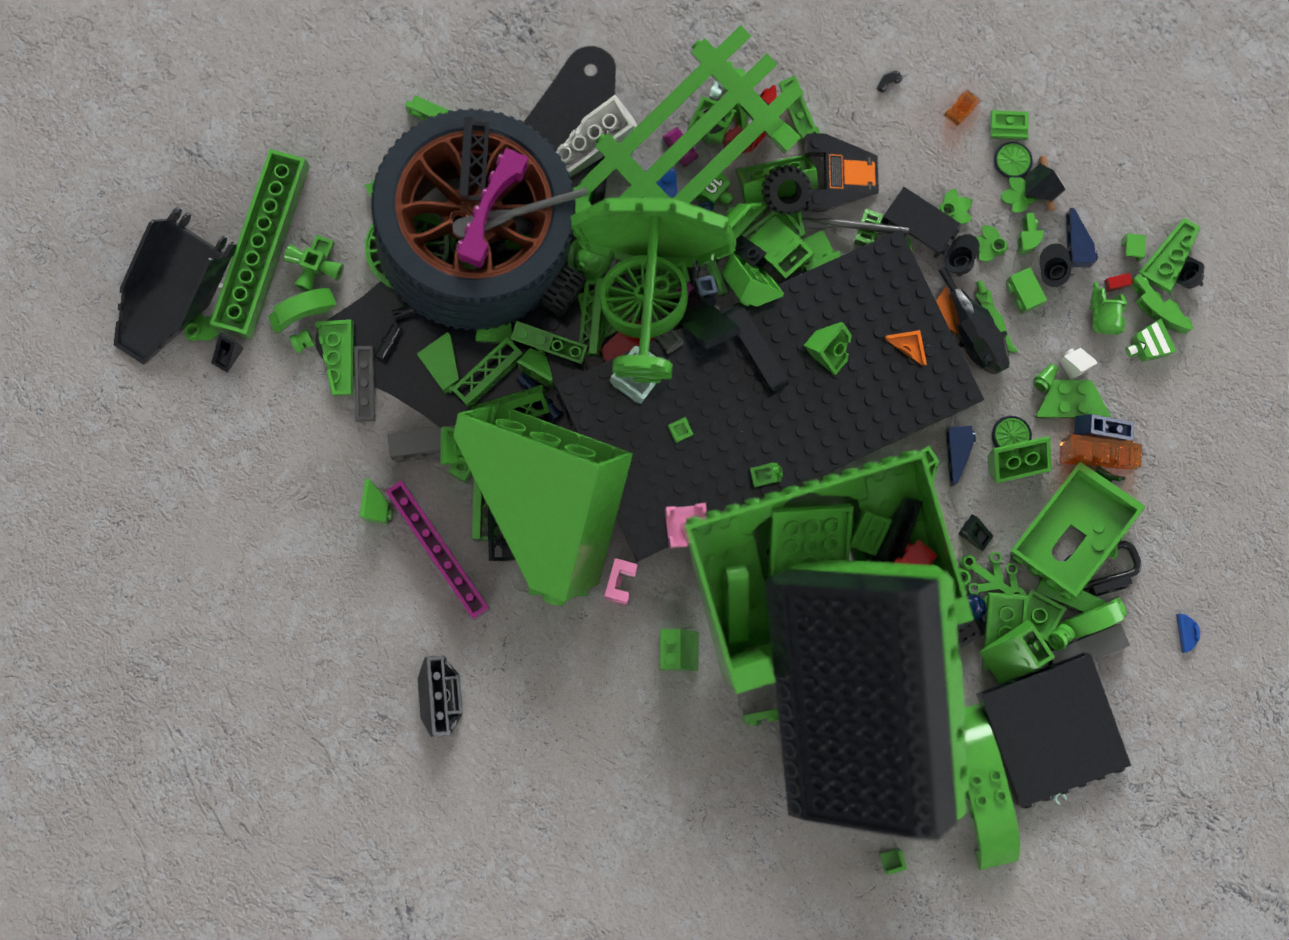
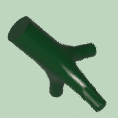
(1109, 476)

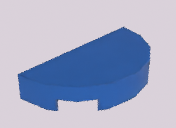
(1188, 632)

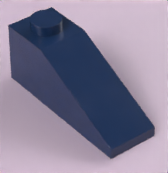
(1079, 243)
(1104, 427)
(959, 445)

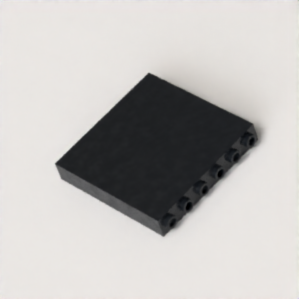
(1054, 730)

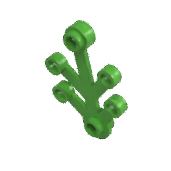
(996, 580)

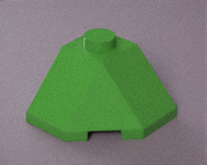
(830, 346)

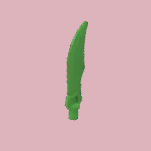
(985, 299)

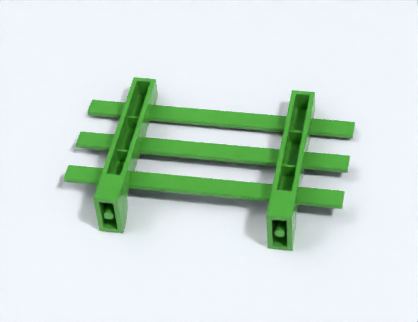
(739, 91)

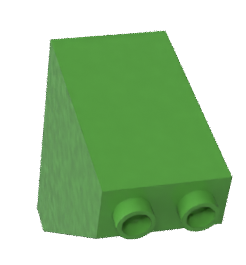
(548, 494)

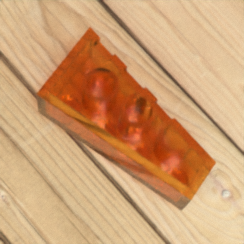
(1100, 452)

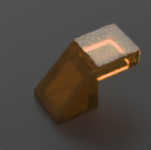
(962, 108)

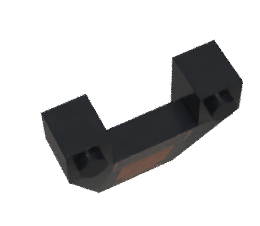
(848, 172)

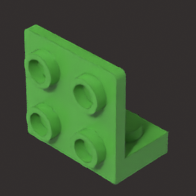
(822, 251)

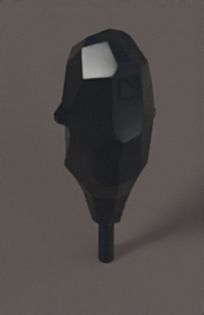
(977, 330)

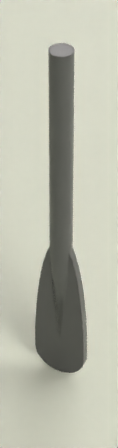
(499, 217)
(818, 220)

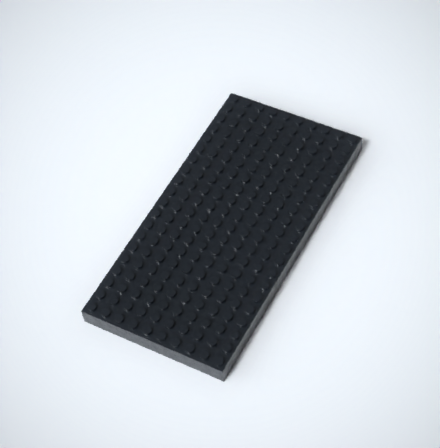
(804, 427)

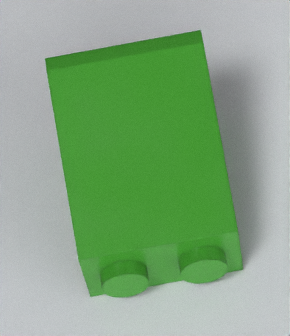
(679, 650)

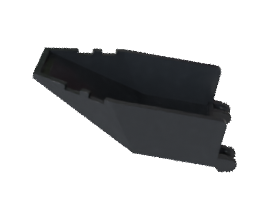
(167, 285)

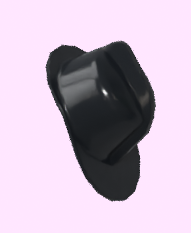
(962, 254)
(1055, 265)
(1191, 274)

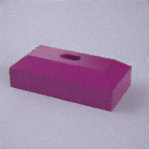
(671, 137)

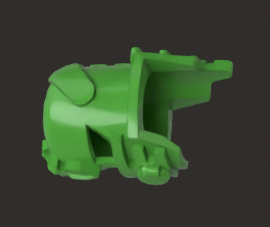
(1107, 312)

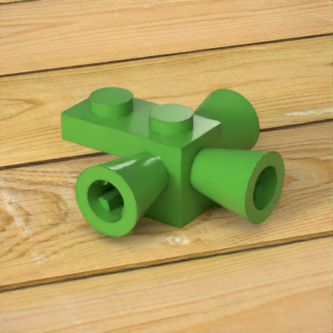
(314, 262)

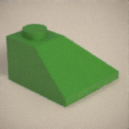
(536, 366)
(374, 505)

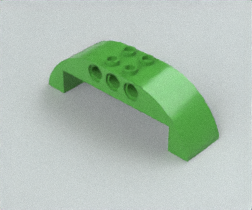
(989, 795)

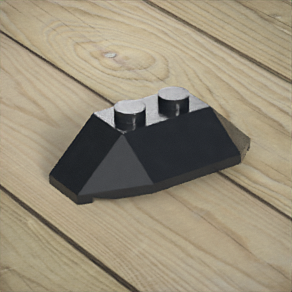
(439, 696)

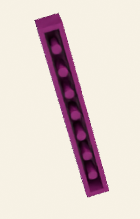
(437, 550)

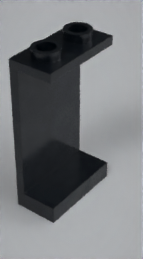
(923, 220)

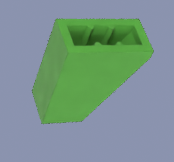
(441, 362)

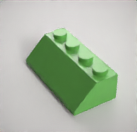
(751, 178)
(750, 283)

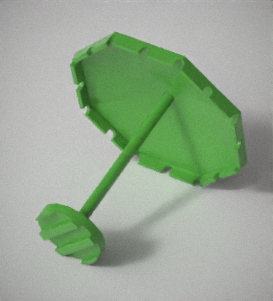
(652, 229)

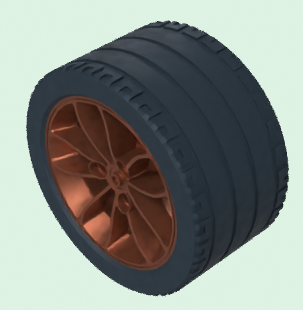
(428, 159)

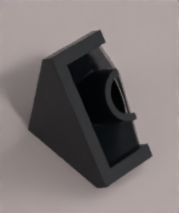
(1043, 183)

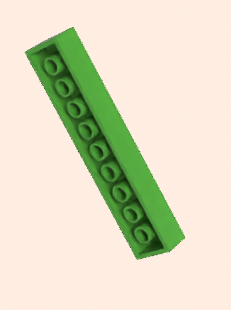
(260, 244)

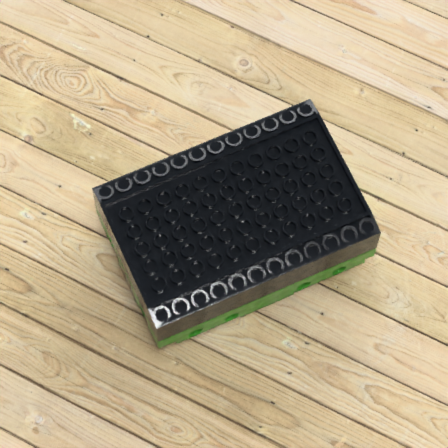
(869, 696)

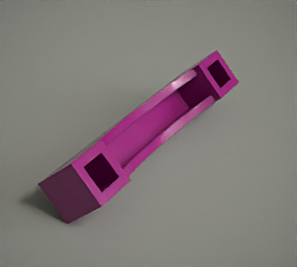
(509, 170)

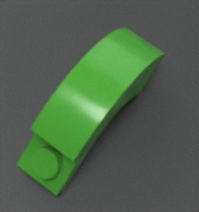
(301, 305)
(1097, 618)

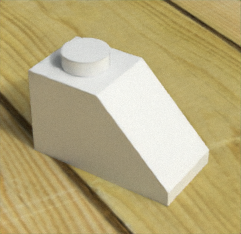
(1077, 362)

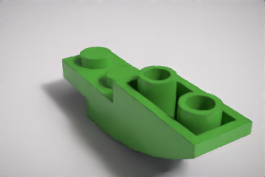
(1152, 304)
(549, 342)

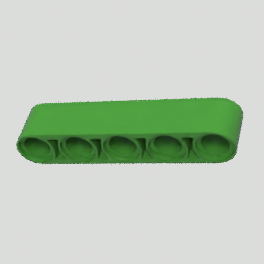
(736, 604)

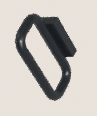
(1119, 580)

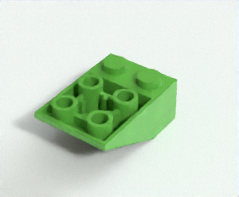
(783, 248)
(1017, 653)

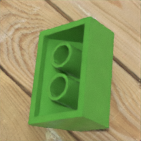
(1020, 459)

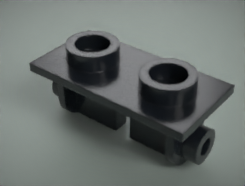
(749, 252)

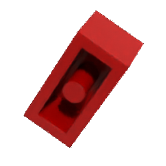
(1118, 282)

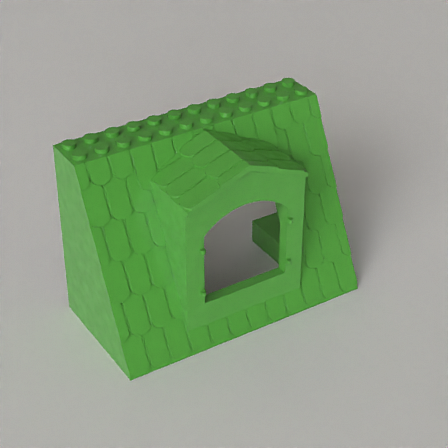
(744, 533)

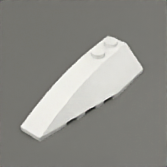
(580, 148)

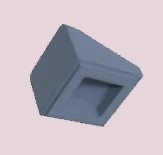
(706, 286)

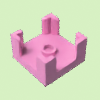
(676, 517)
(619, 567)

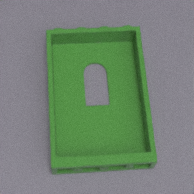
(1080, 503)

